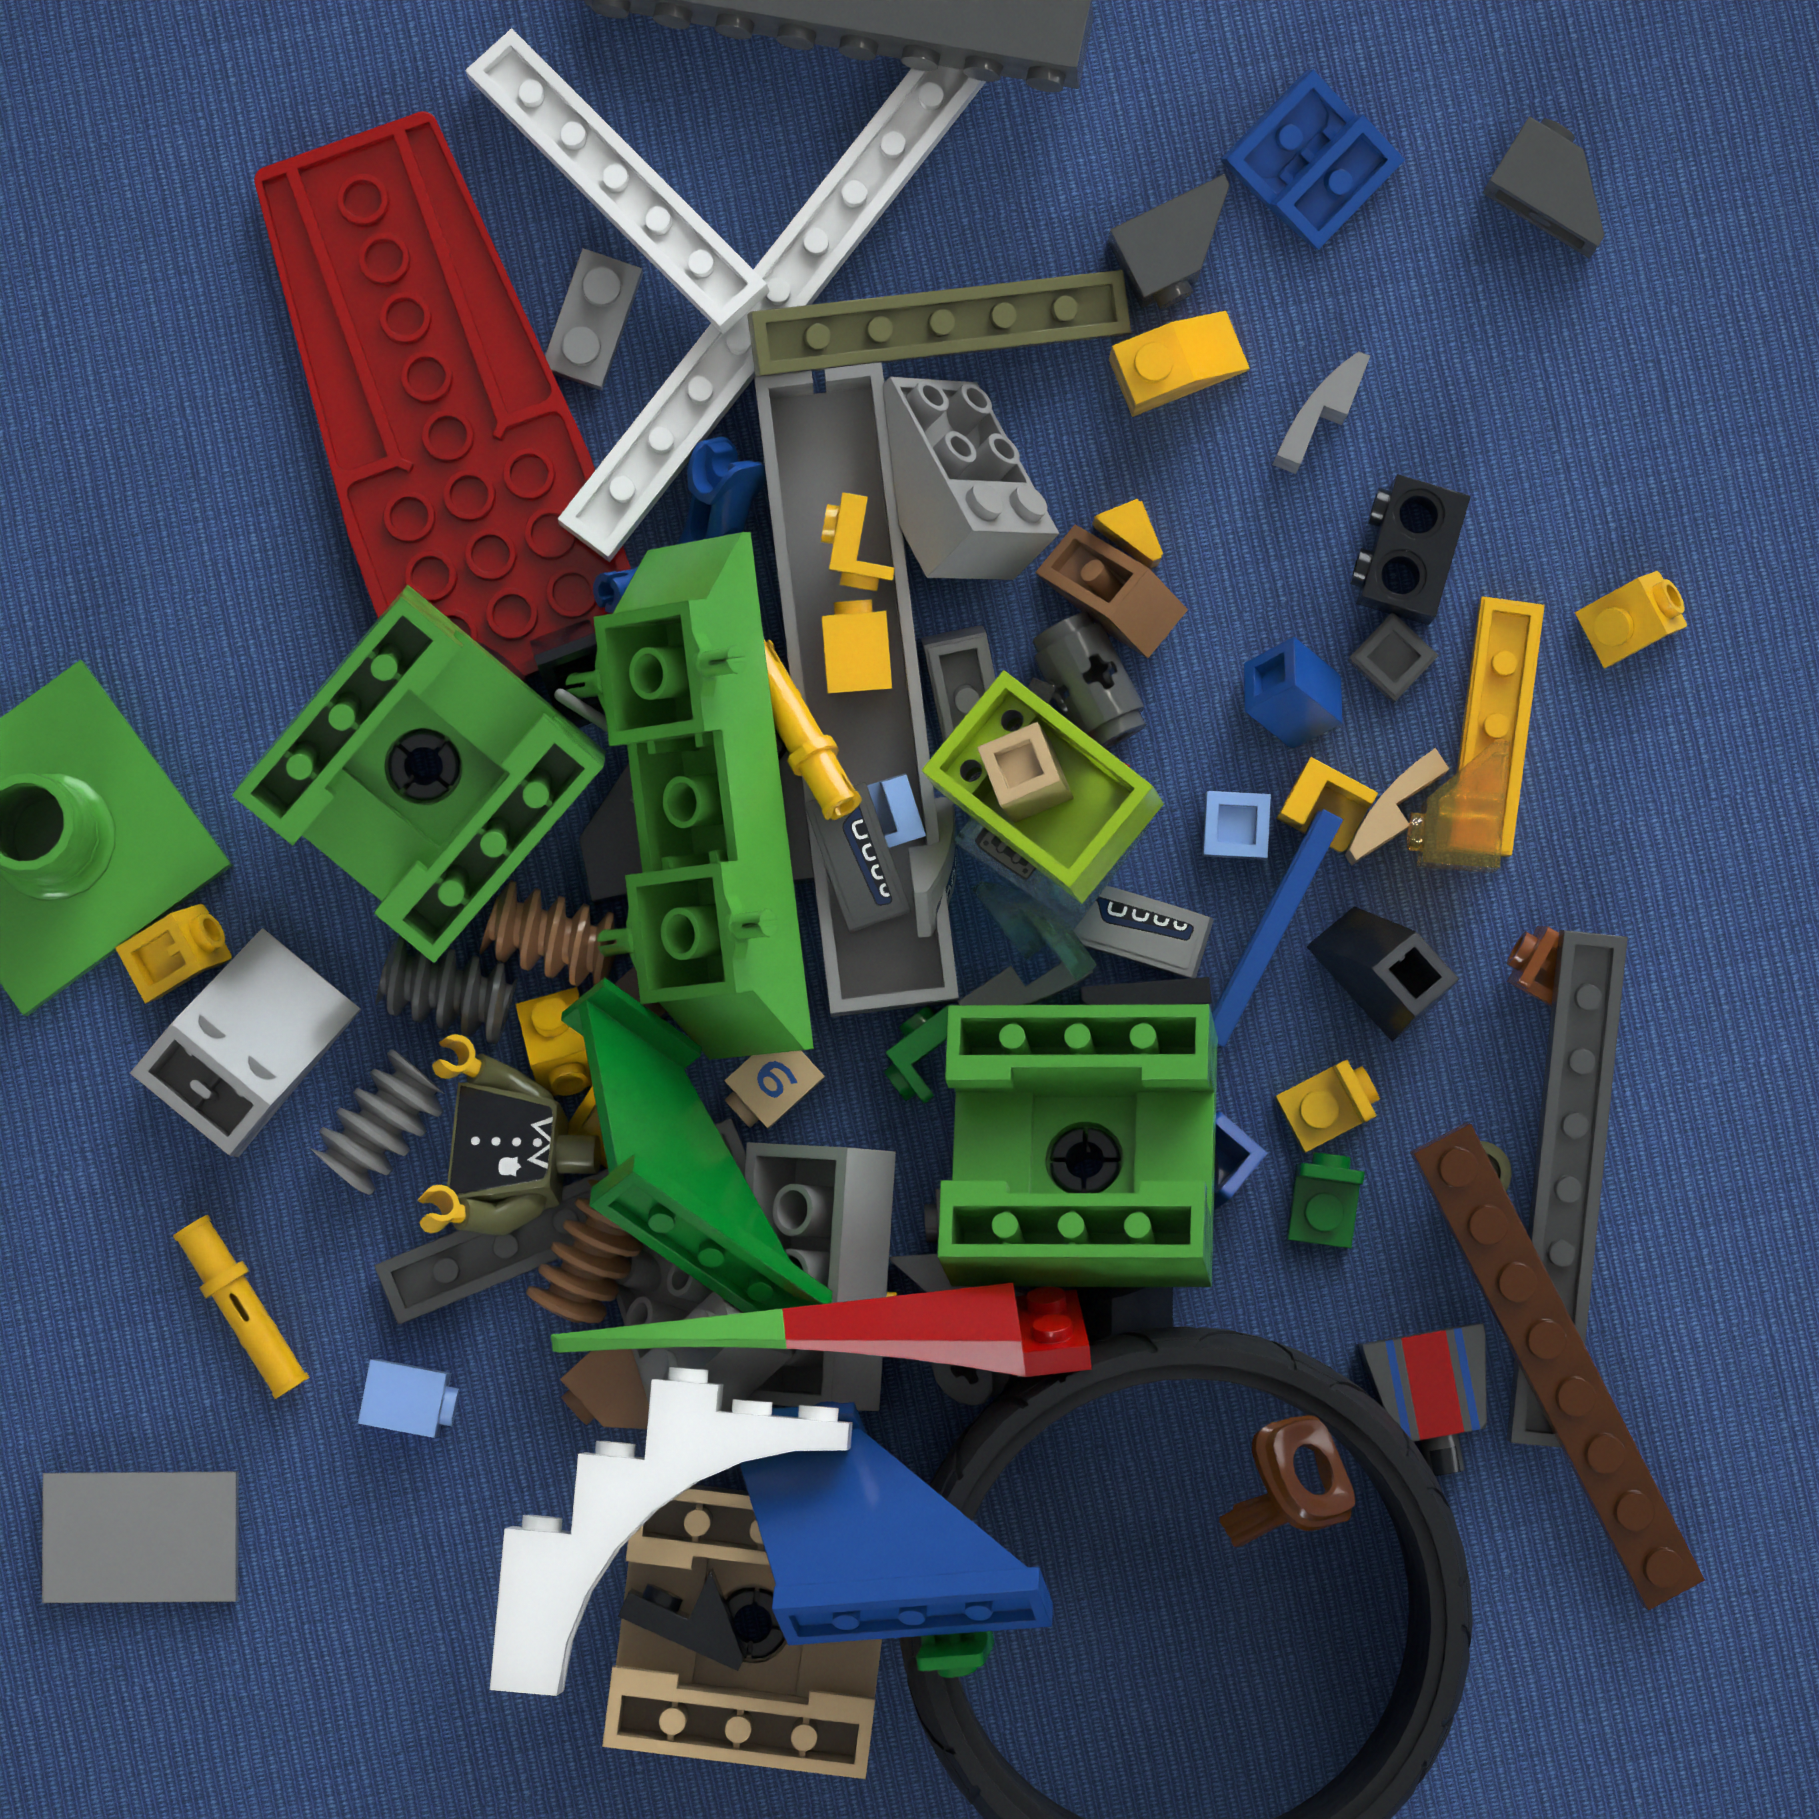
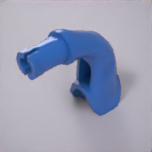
(718, 506)

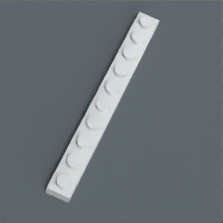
(796, 273)

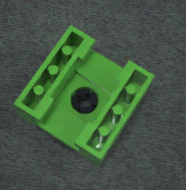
(414, 840)
(1069, 1087)

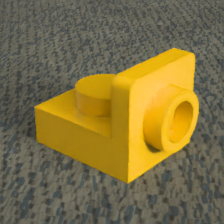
(174, 951)
(1328, 1104)

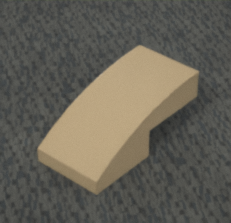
(1385, 818)

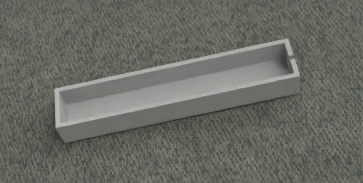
(811, 455)

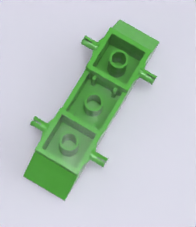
(716, 892)

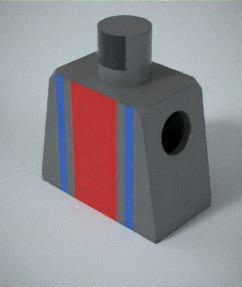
(1432, 1388)

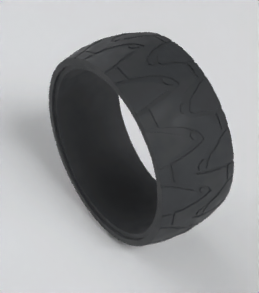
(1434, 1558)

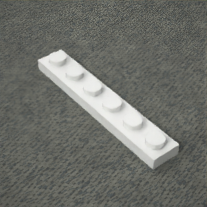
(617, 181)

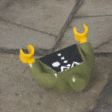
(504, 1148)

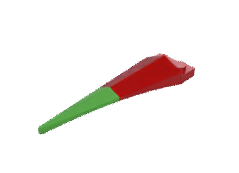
(953, 1327)

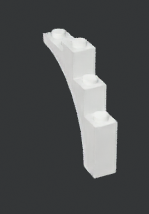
(553, 1571)

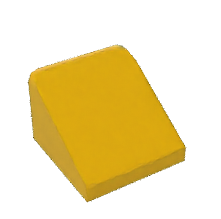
(1131, 531)

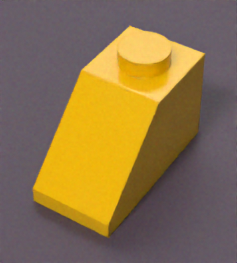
(1176, 360)

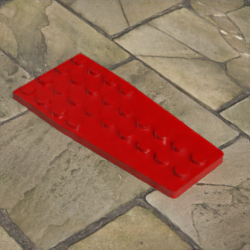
(431, 388)

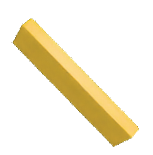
(1502, 691)

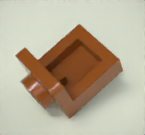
(1535, 963)

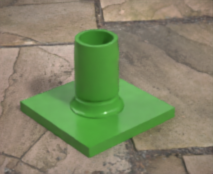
(87, 838)

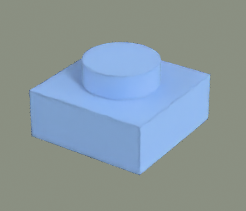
(1236, 825)

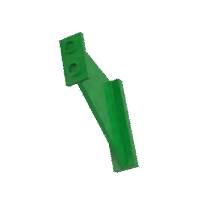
(670, 1166)

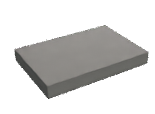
(140, 1537)

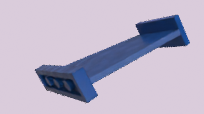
(879, 1552)

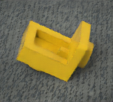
(843, 529)
(1632, 617)
(554, 1048)

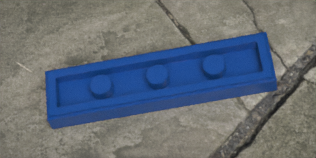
(1273, 923)

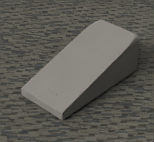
(958, 673)

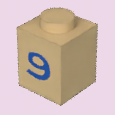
(771, 1086)

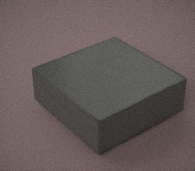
(1392, 657)

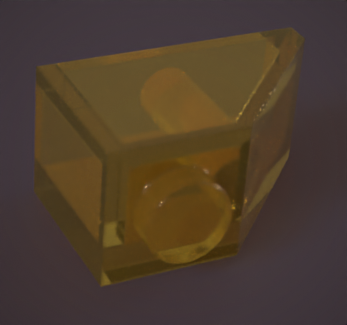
(1464, 817)

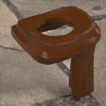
(1286, 1497)

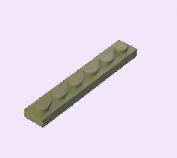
(939, 323)

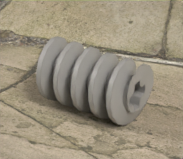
(380, 1123)

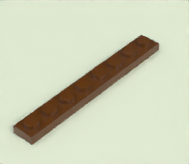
(1557, 1365)

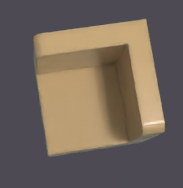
(1025, 772)

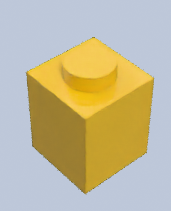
(856, 648)

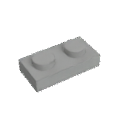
(593, 319)

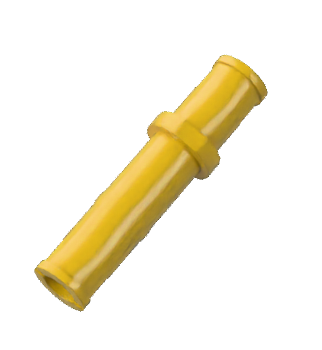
(810, 751)
(240, 1306)

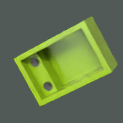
(1073, 840)

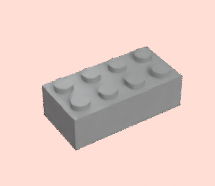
(836, 1226)

